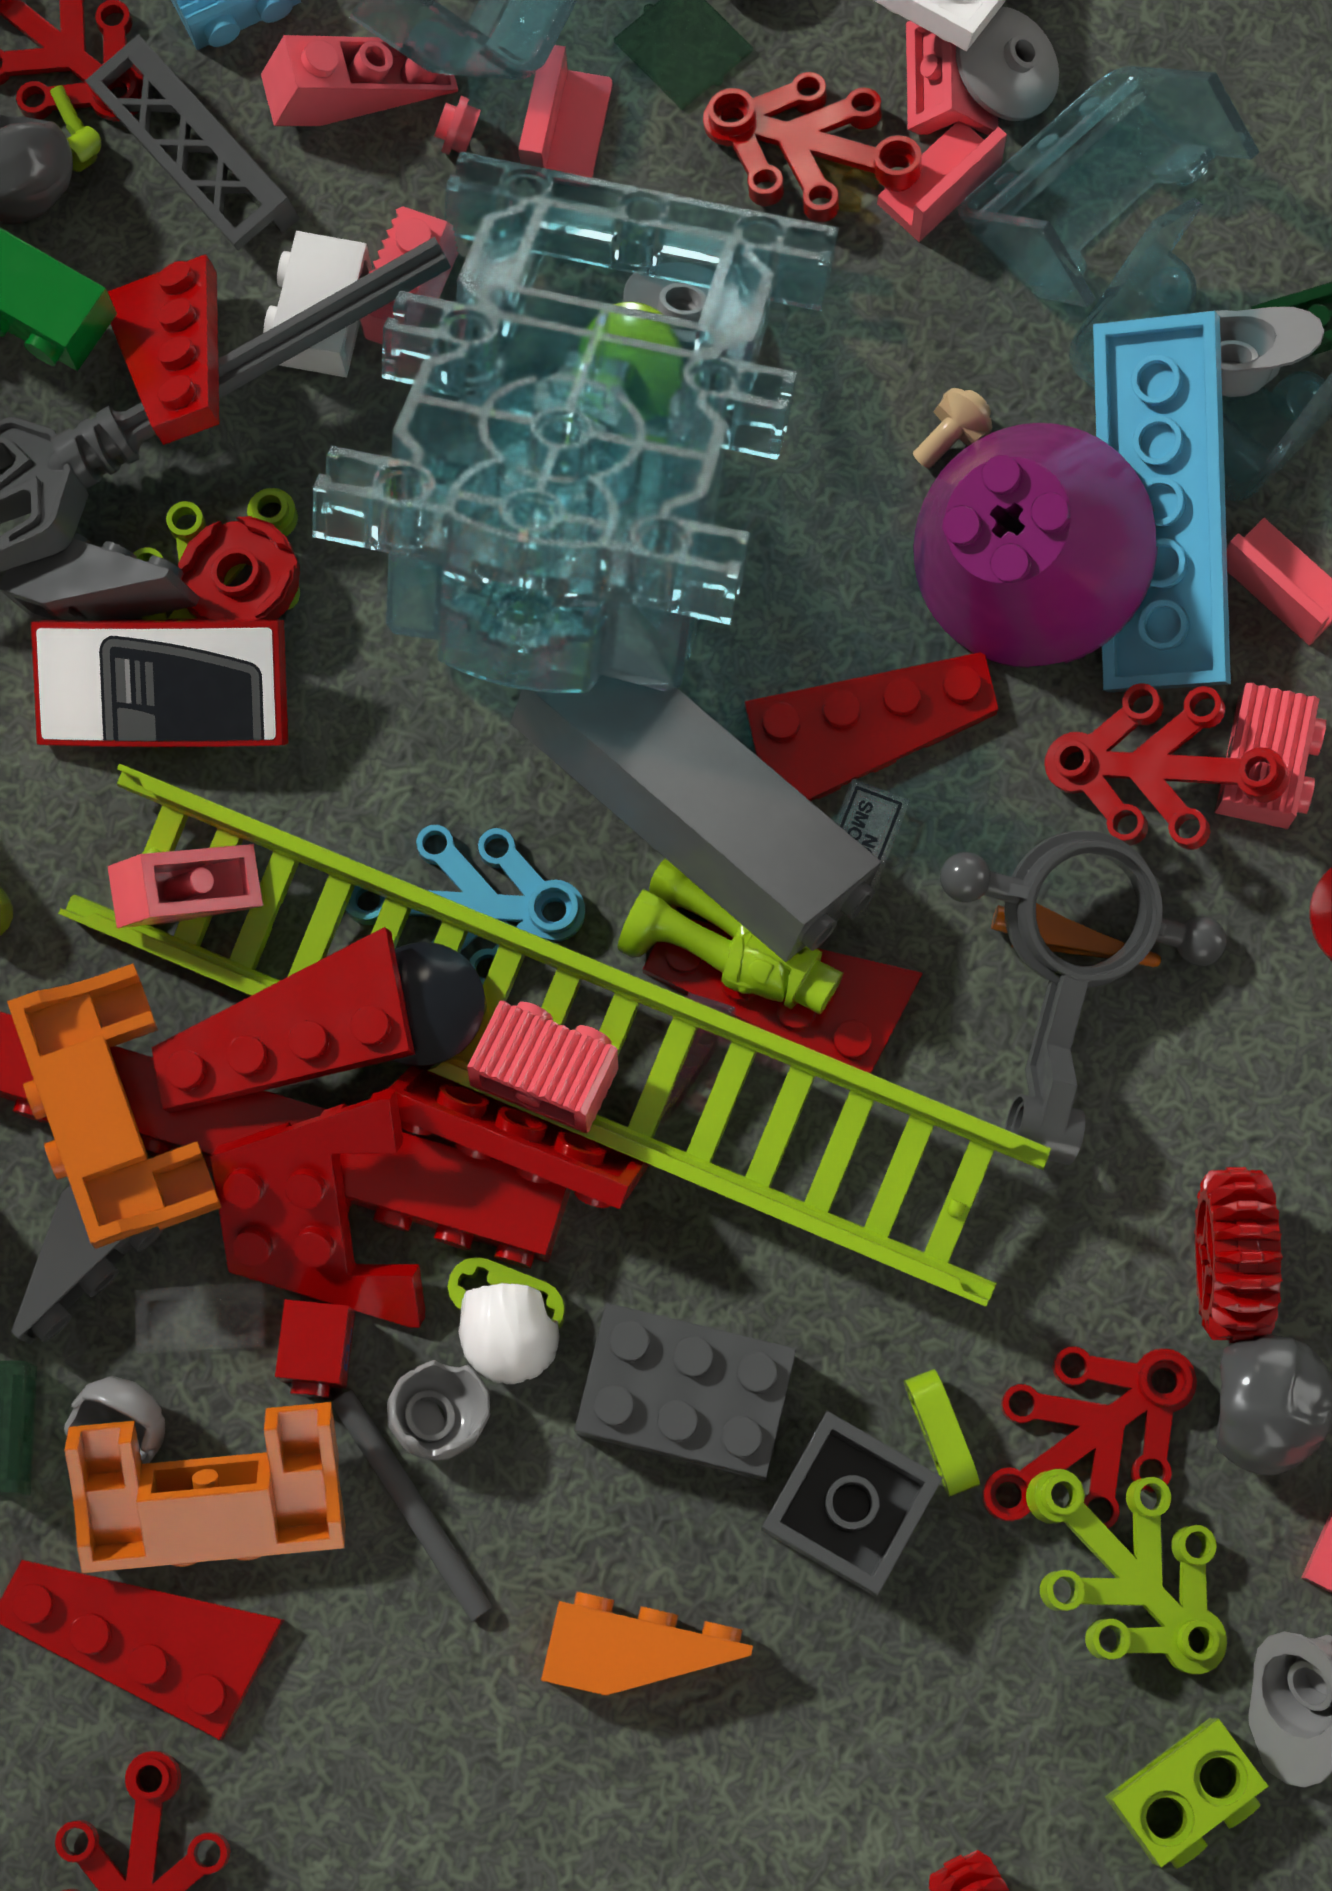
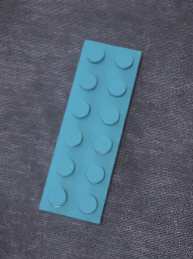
(1165, 416)

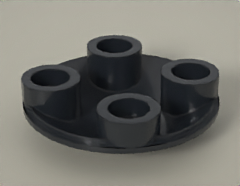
(441, 1002)

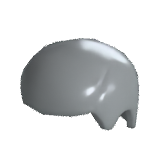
(120, 1401)
(418, 1421)

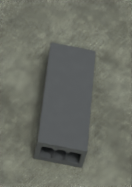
(706, 807)

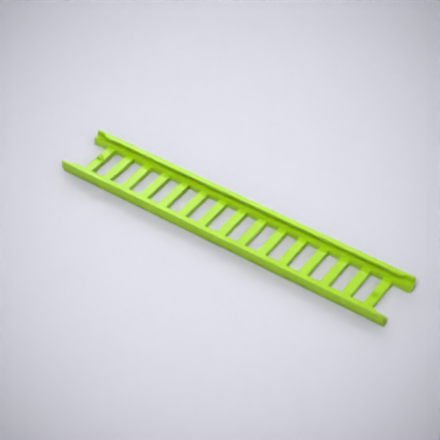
(629, 991)

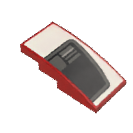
(160, 682)

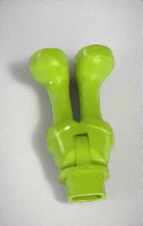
(744, 961)

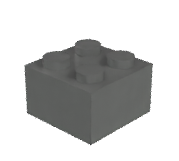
(851, 1504)

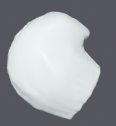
(507, 1332)

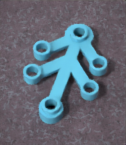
(481, 897)

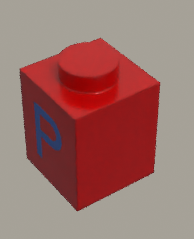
(314, 1347)

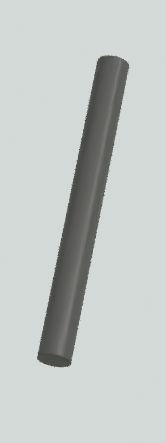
(412, 1505)

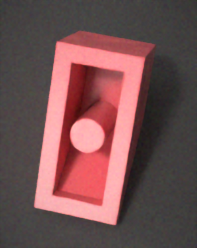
(184, 885)

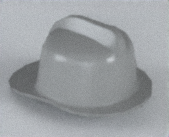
(1261, 342)
(1293, 1707)

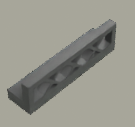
(197, 120)

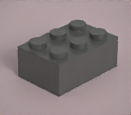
(685, 1391)

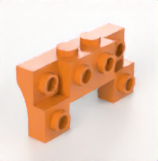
(94, 1130)
(206, 1506)

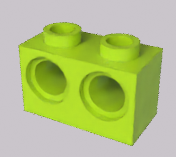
(1177, 1777)

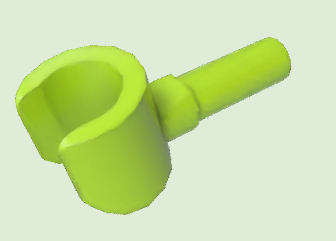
(84, 140)

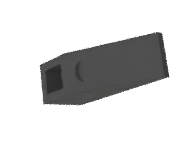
(97, 584)
(67, 1270)

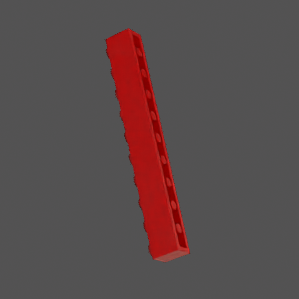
(419, 1184)

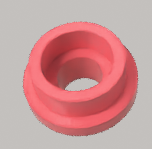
(457, 126)

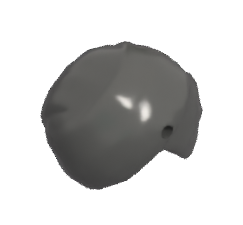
(33, 167)
(1272, 1404)

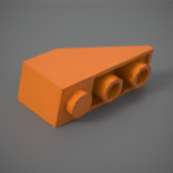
(617, 1653)

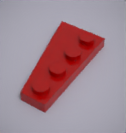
(171, 345)
(866, 723)
(305, 1027)
(849, 1029)
(154, 1644)

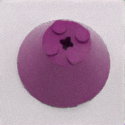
(1035, 545)

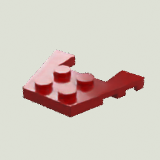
(290, 1215)

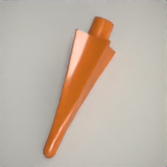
(1071, 937)

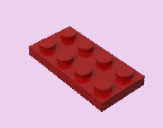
(530, 1144)

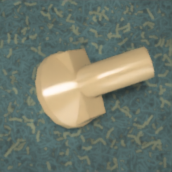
(962, 417)

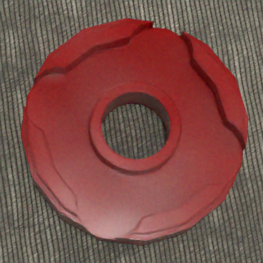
(244, 541)

